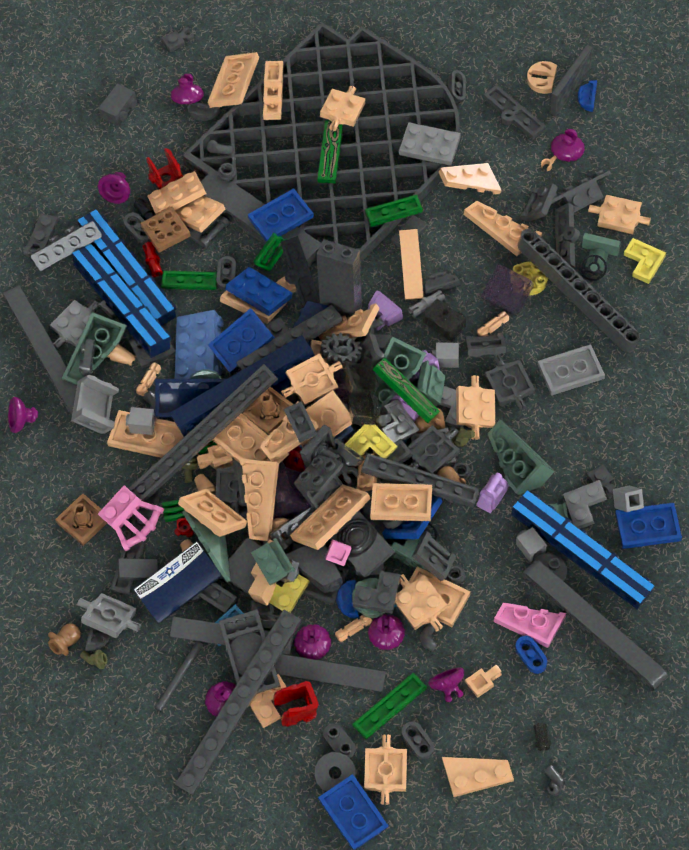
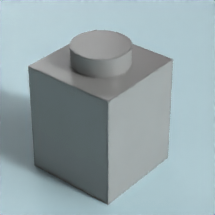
(447, 354)
(141, 421)
(628, 498)
(530, 543)

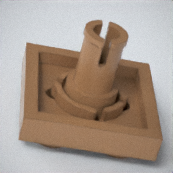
(166, 232)
(268, 405)
(80, 514)

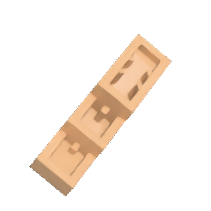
(273, 90)
(411, 264)

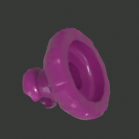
(186, 91)
(568, 146)
(114, 188)
(19, 415)
(387, 637)
(314, 647)
(448, 682)
(217, 696)

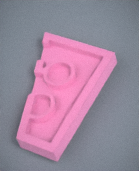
(528, 622)

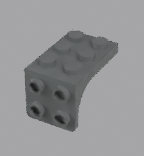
(319, 480)

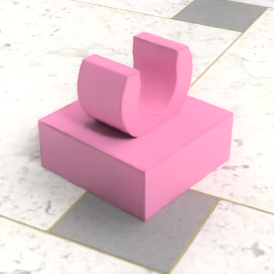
(338, 552)

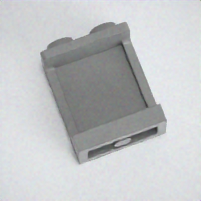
(94, 404)

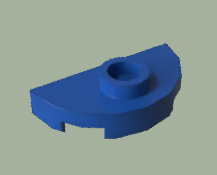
(587, 94)
(344, 599)

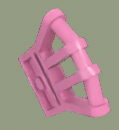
(120, 510)

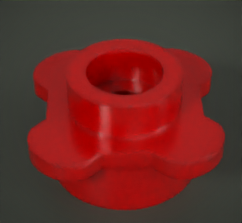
(182, 522)

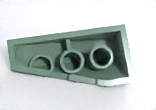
(107, 336)
(405, 359)
(520, 463)
(214, 545)

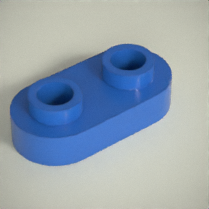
(531, 655)

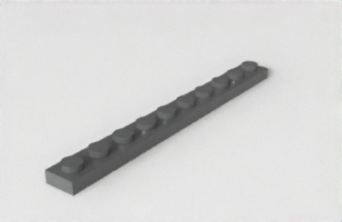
(203, 433)
(238, 702)

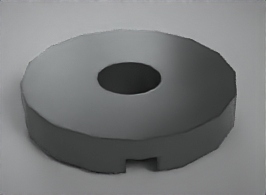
(330, 760)

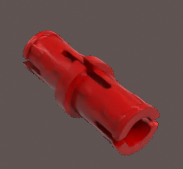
(152, 259)

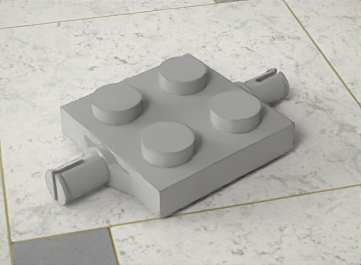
(71, 323)
(108, 615)

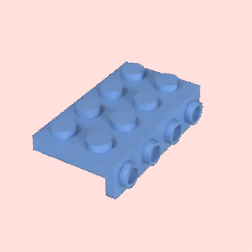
(192, 341)

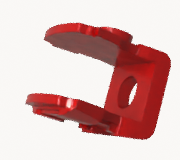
(172, 169)
(297, 714)

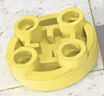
(531, 272)

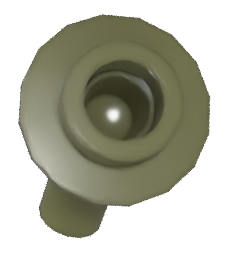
(462, 437)
(188, 467)
(98, 659)

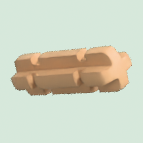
(493, 324)
(148, 379)
(352, 628)

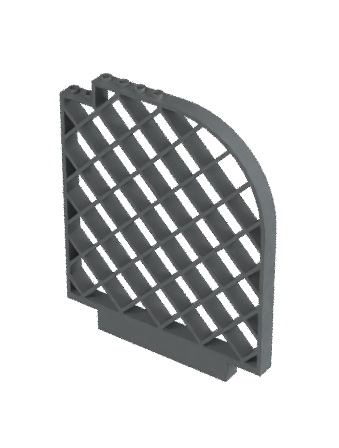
(234, 193)

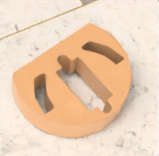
(544, 69)

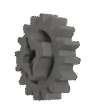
(340, 349)

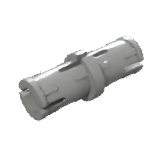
(420, 307)

